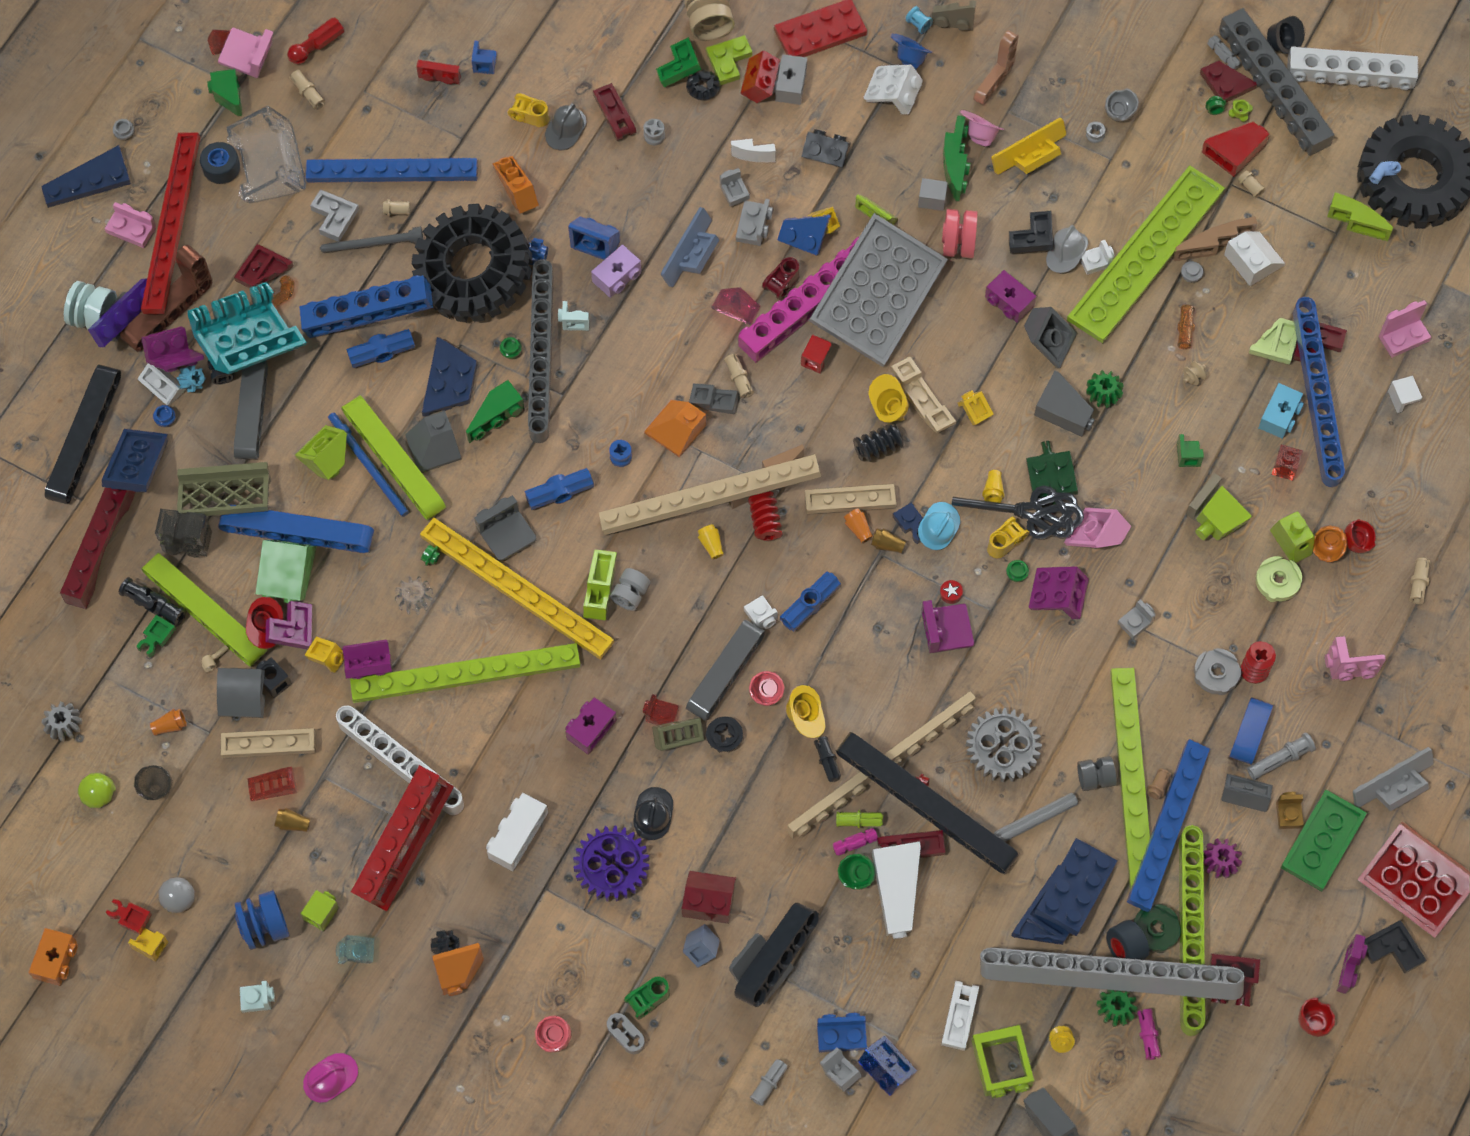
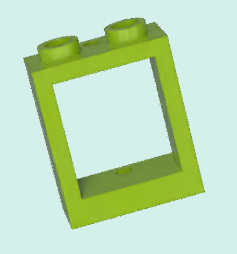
(999, 1037)

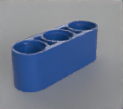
(1251, 731)

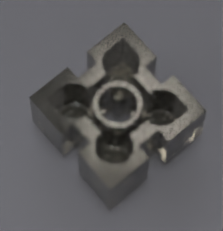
(183, 533)

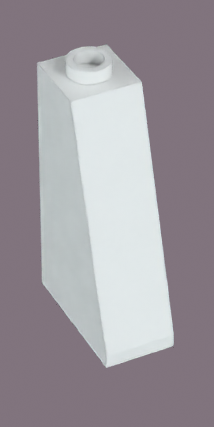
(897, 882)

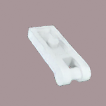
(960, 1016)

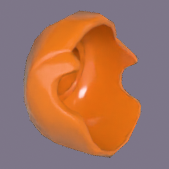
(1329, 543)

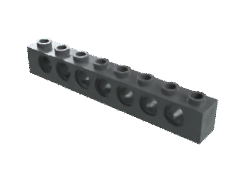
(1285, 86)

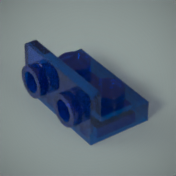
(886, 1065)

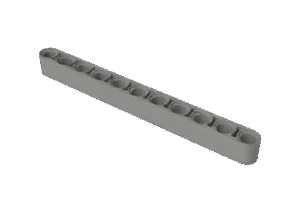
(1112, 973)

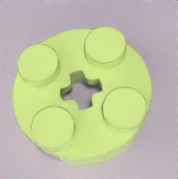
(1278, 591)

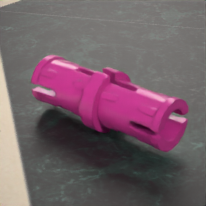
(1149, 1034)

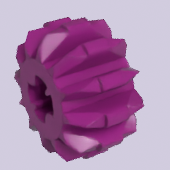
(1226, 866)

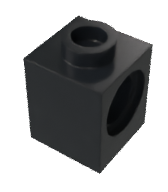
(279, 682)

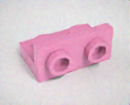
(131, 225)

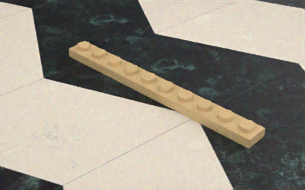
(709, 494)
(857, 784)

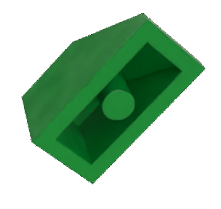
(226, 90)

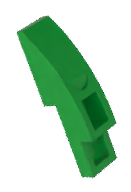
(955, 160)

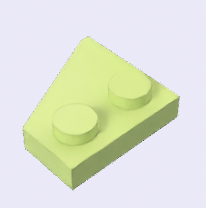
(1277, 342)

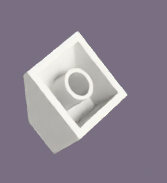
(1253, 256)

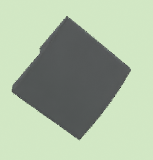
(240, 692)

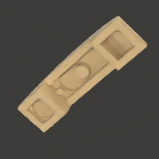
(921, 396)

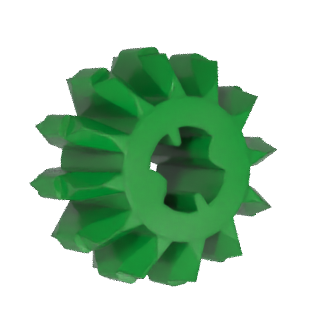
(1097, 393)
(1125, 1003)

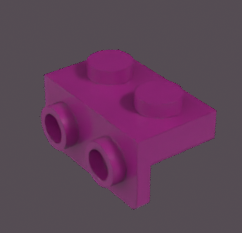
(367, 659)

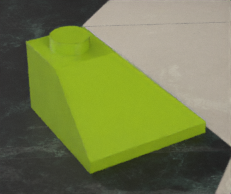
(325, 452)

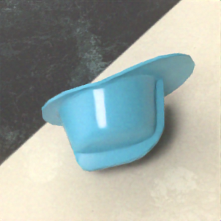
(939, 526)

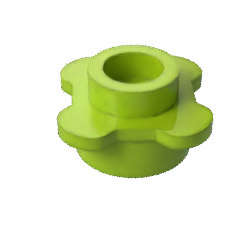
(1240, 105)

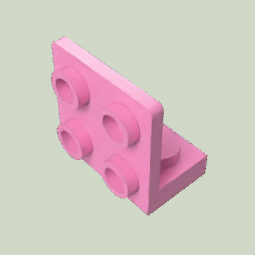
(245, 51)
(1404, 329)

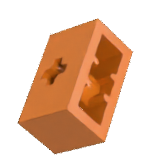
(50, 945)

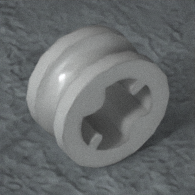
(1092, 137)

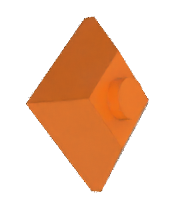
(677, 426)
(458, 968)

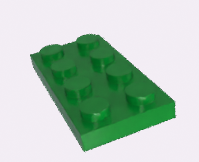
(1323, 840)

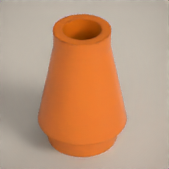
(858, 525)
(170, 722)

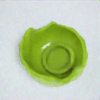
(96, 790)

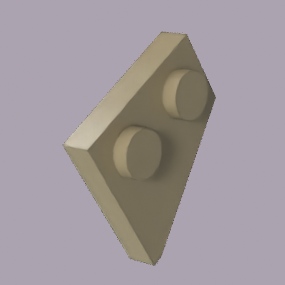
(954, 16)

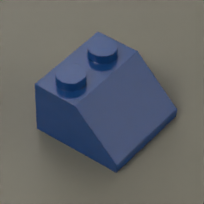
(593, 237)

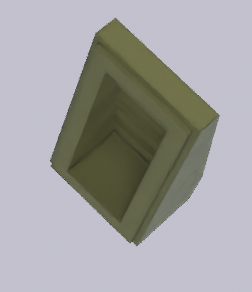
(658, 735)

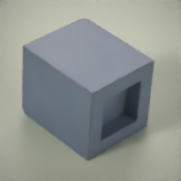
(701, 945)

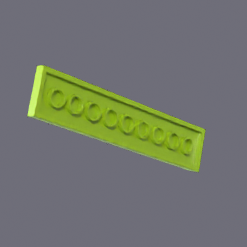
(1145, 254)

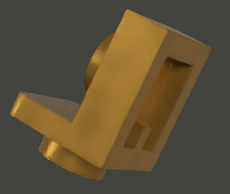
(1290, 811)

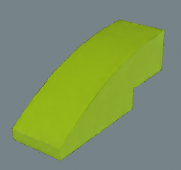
(1359, 217)
(599, 585)

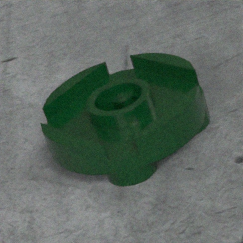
(1169, 925)

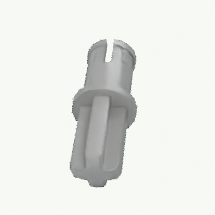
(768, 1082)

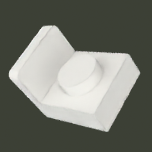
(1097, 258)
(761, 613)

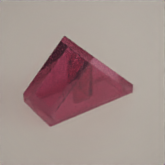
(736, 304)

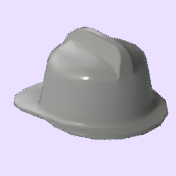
(1068, 249)

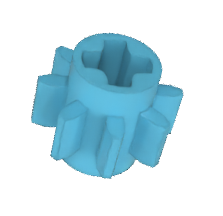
(191, 378)

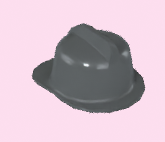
(565, 127)

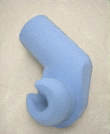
(1385, 169)

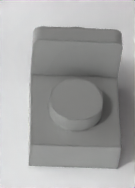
(1137, 619)

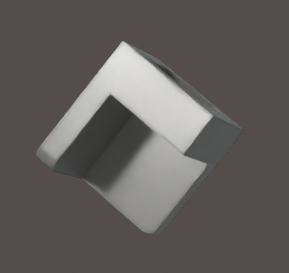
(932, 194)

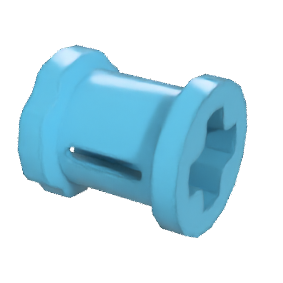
(919, 20)

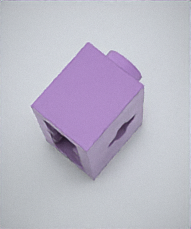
(616, 271)

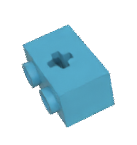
(1273, 419)

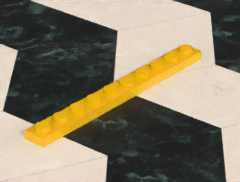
(517, 588)

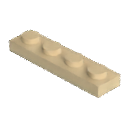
(850, 499)
(267, 743)

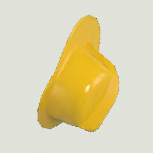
(888, 398)
(806, 711)

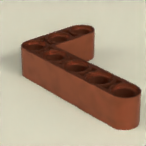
(185, 291)

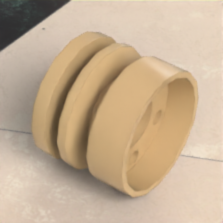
(709, 18)

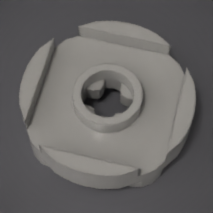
(1217, 684)

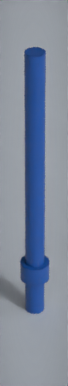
(391, 495)

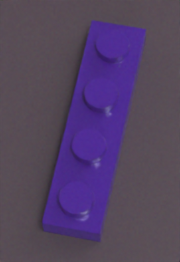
(118, 315)

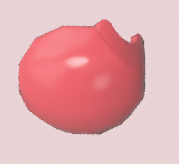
(766, 688)
(553, 1034)

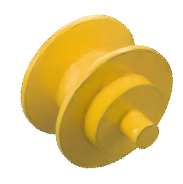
(1061, 1039)

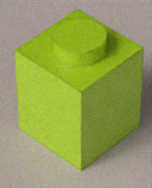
(320, 909)

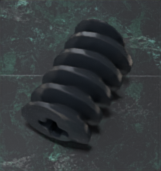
(878, 441)

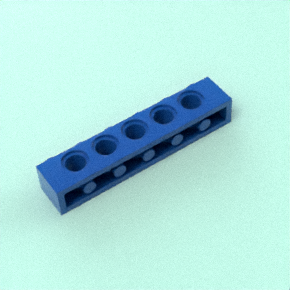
(377, 310)

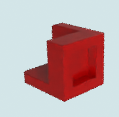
(815, 353)

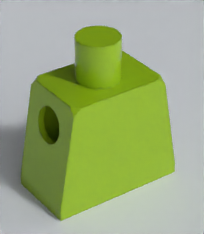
(1221, 516)
(1292, 534)

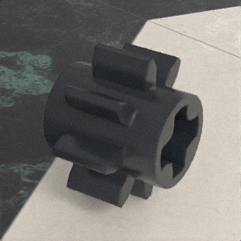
(444, 942)

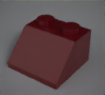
(708, 897)

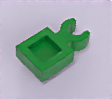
(157, 633)

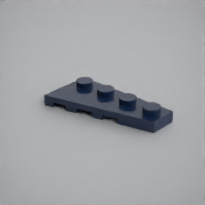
(88, 179)

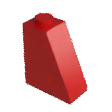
(1236, 147)

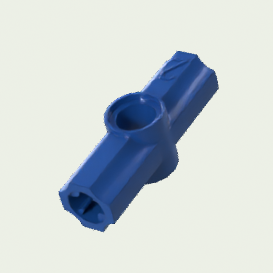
(380, 348)
(559, 488)
(800, 610)

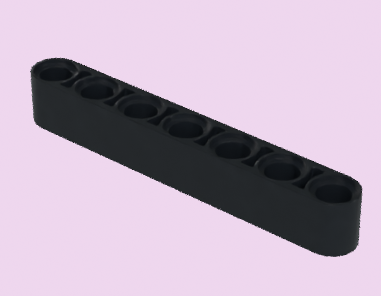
(82, 434)

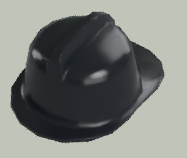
(1286, 34)
(653, 813)

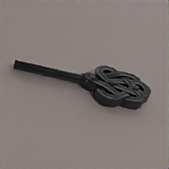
(1020, 510)

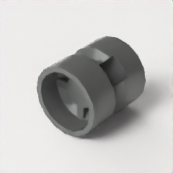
(1096, 773)

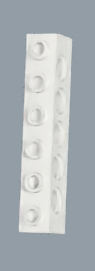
(1361, 62)

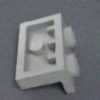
(753, 221)

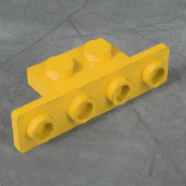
(1031, 150)

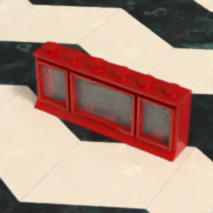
(402, 838)

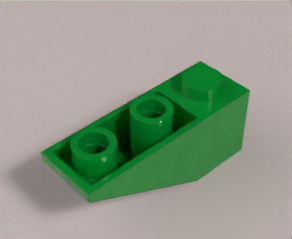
(497, 407)

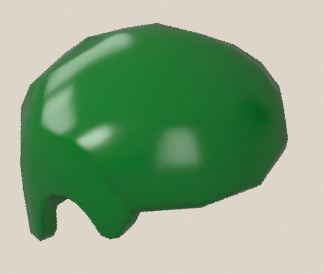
(856, 871)

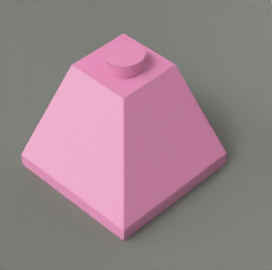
(1099, 529)

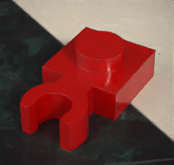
(132, 917)

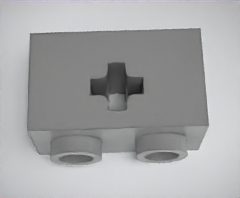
(790, 79)

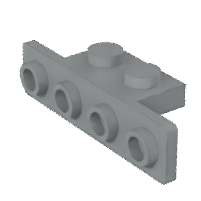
(1398, 783)

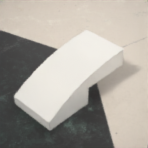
(746, 151)

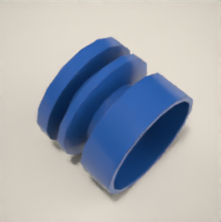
(261, 920)

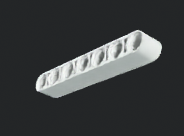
(390, 753)

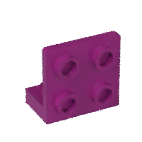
(169, 350)
(1059, 590)
(946, 627)

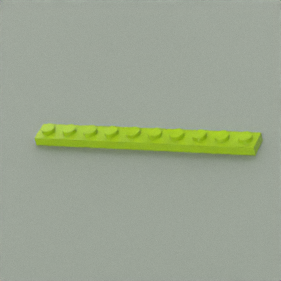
(465, 673)
(1130, 767)

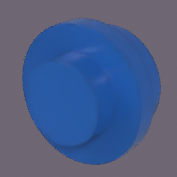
(164, 415)

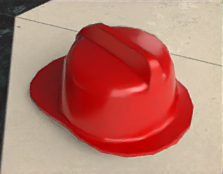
(258, 613)

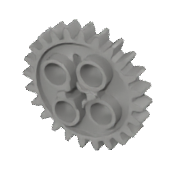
(1018, 759)

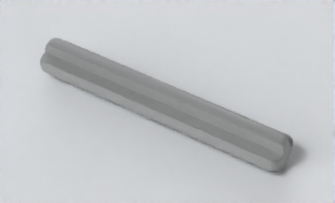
(1037, 817)

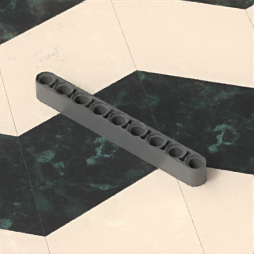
(540, 359)

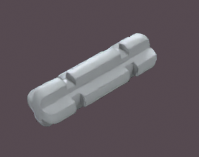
(1224, 52)

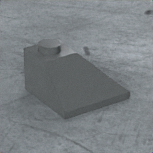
(1050, 334)
(433, 442)

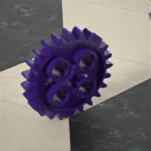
(598, 879)

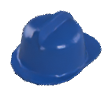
(910, 51)

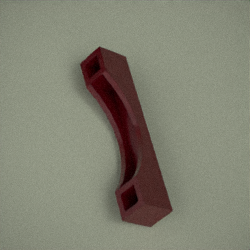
(84, 570)

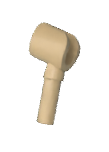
(208, 661)

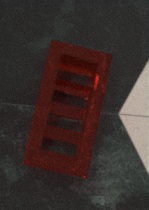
(281, 790)

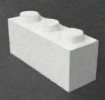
(516, 831)

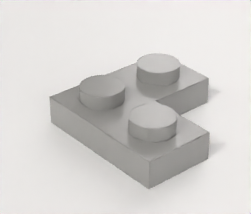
(338, 214)

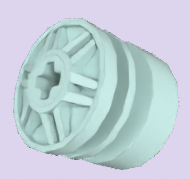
(86, 304)

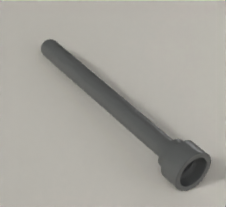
(411, 236)

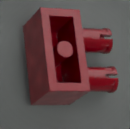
(1248, 966)

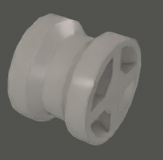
(650, 128)

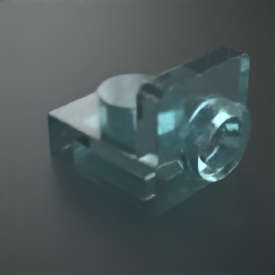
(355, 949)

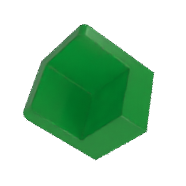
(1189, 453)

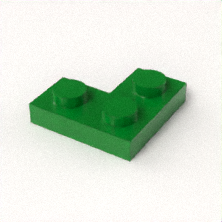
(683, 65)

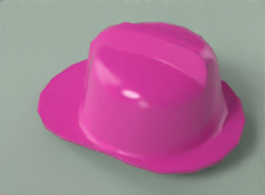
(330, 1077)

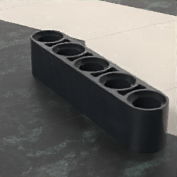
(776, 954)

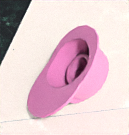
(981, 130)

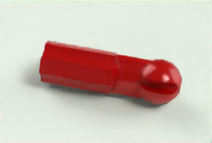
(316, 40)

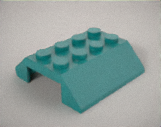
(241, 331)

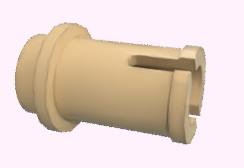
(1251, 184)
(393, 207)

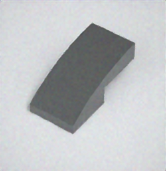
(713, 399)

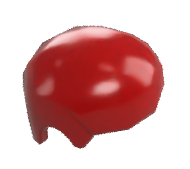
(1360, 536)
(1316, 1018)

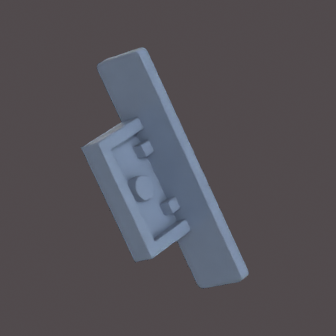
(692, 249)

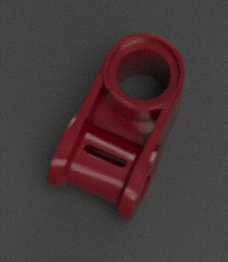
(779, 280)

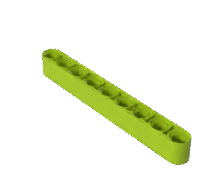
(1193, 918)

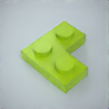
(725, 54)

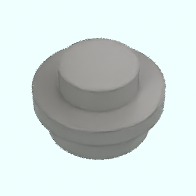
(123, 129)
(1192, 271)

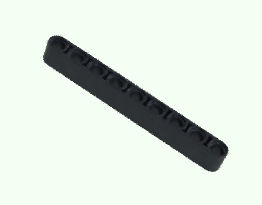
(927, 803)

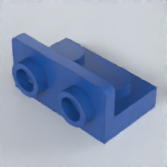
(841, 1032)

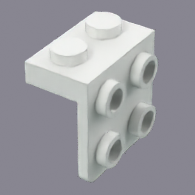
(894, 84)

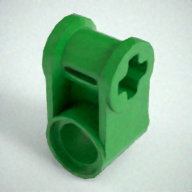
(646, 997)

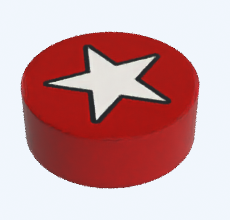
(951, 591)

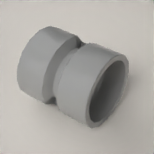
(630, 588)

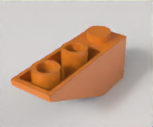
(516, 184)

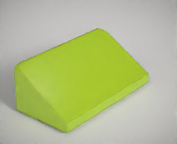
(869, 208)

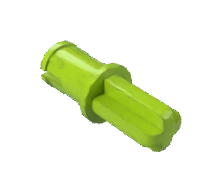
(859, 819)

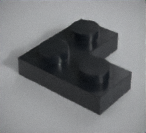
(1037, 238)
(1395, 941)

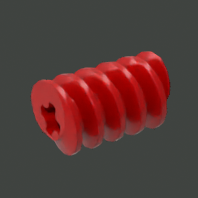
(764, 516)
(1258, 662)

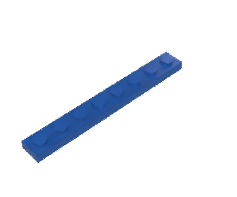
(391, 170)
(1168, 826)

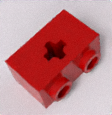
(760, 76)

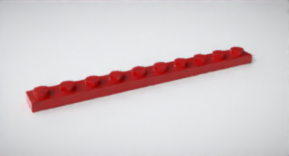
(170, 223)

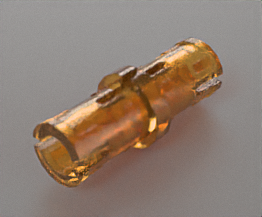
(1186, 327)

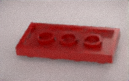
(820, 29)

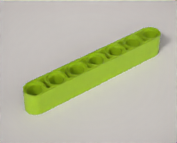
(393, 457)
(202, 608)

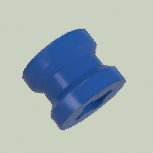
(620, 459)

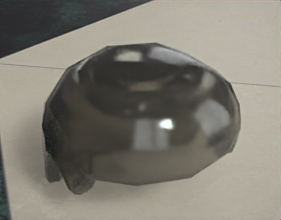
(153, 782)

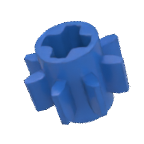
(538, 250)

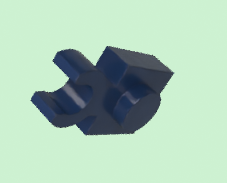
(909, 520)

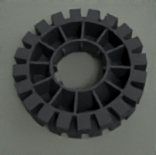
(1421, 141)
(495, 284)

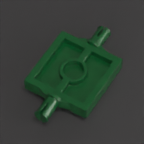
(1052, 471)

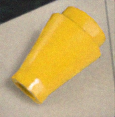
(993, 487)
(710, 539)

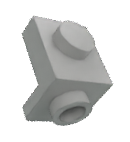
(733, 187)
(839, 1069)

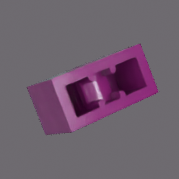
(1010, 296)
(588, 737)

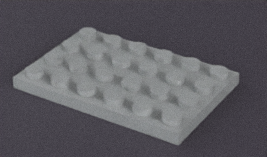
(878, 290)

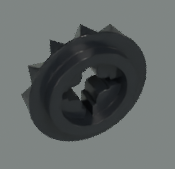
(699, 91)
(718, 726)

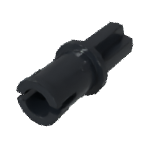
(827, 759)

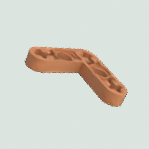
(1005, 62)

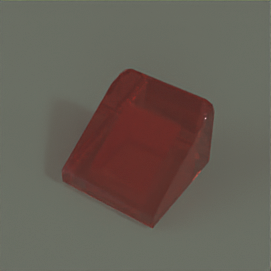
(217, 40)

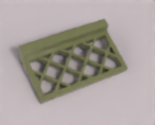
(222, 478)

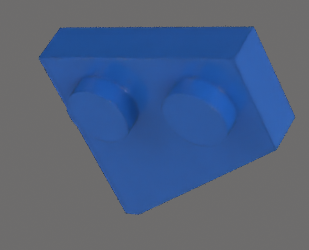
(804, 232)

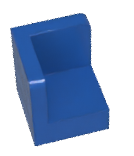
(483, 60)

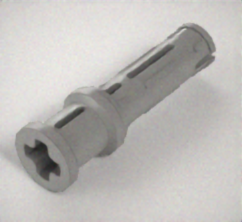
(1290, 751)

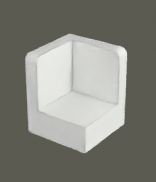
(1404, 392)

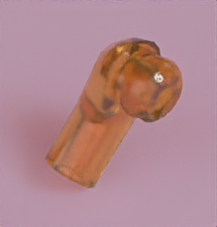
(286, 290)

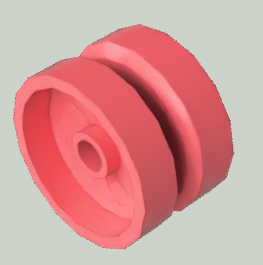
(958, 233)

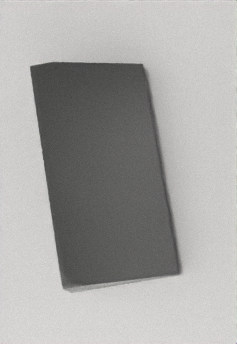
(1246, 793)

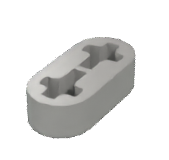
(629, 1029)

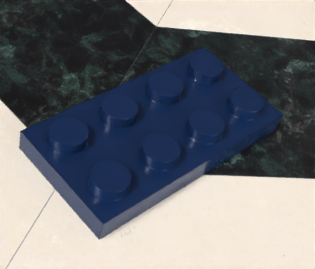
(134, 460)
(1076, 887)

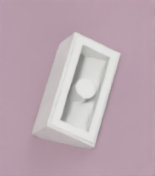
(161, 384)

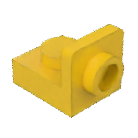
(975, 406)
(325, 653)

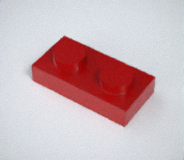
(438, 72)

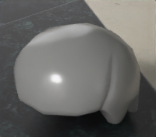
(1121, 105)
(176, 895)

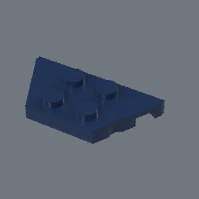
(449, 379)
(1037, 928)

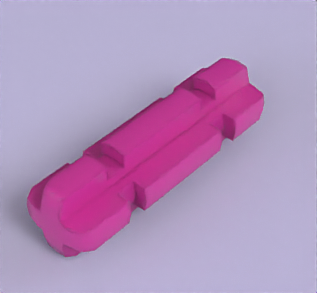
(855, 841)

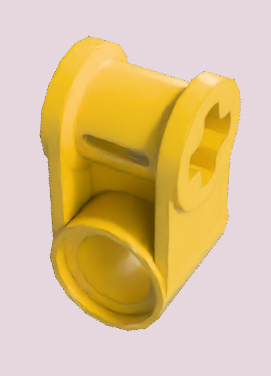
(526, 110)
(1009, 535)

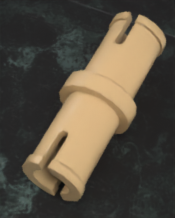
(307, 89)
(739, 376)
(1419, 581)

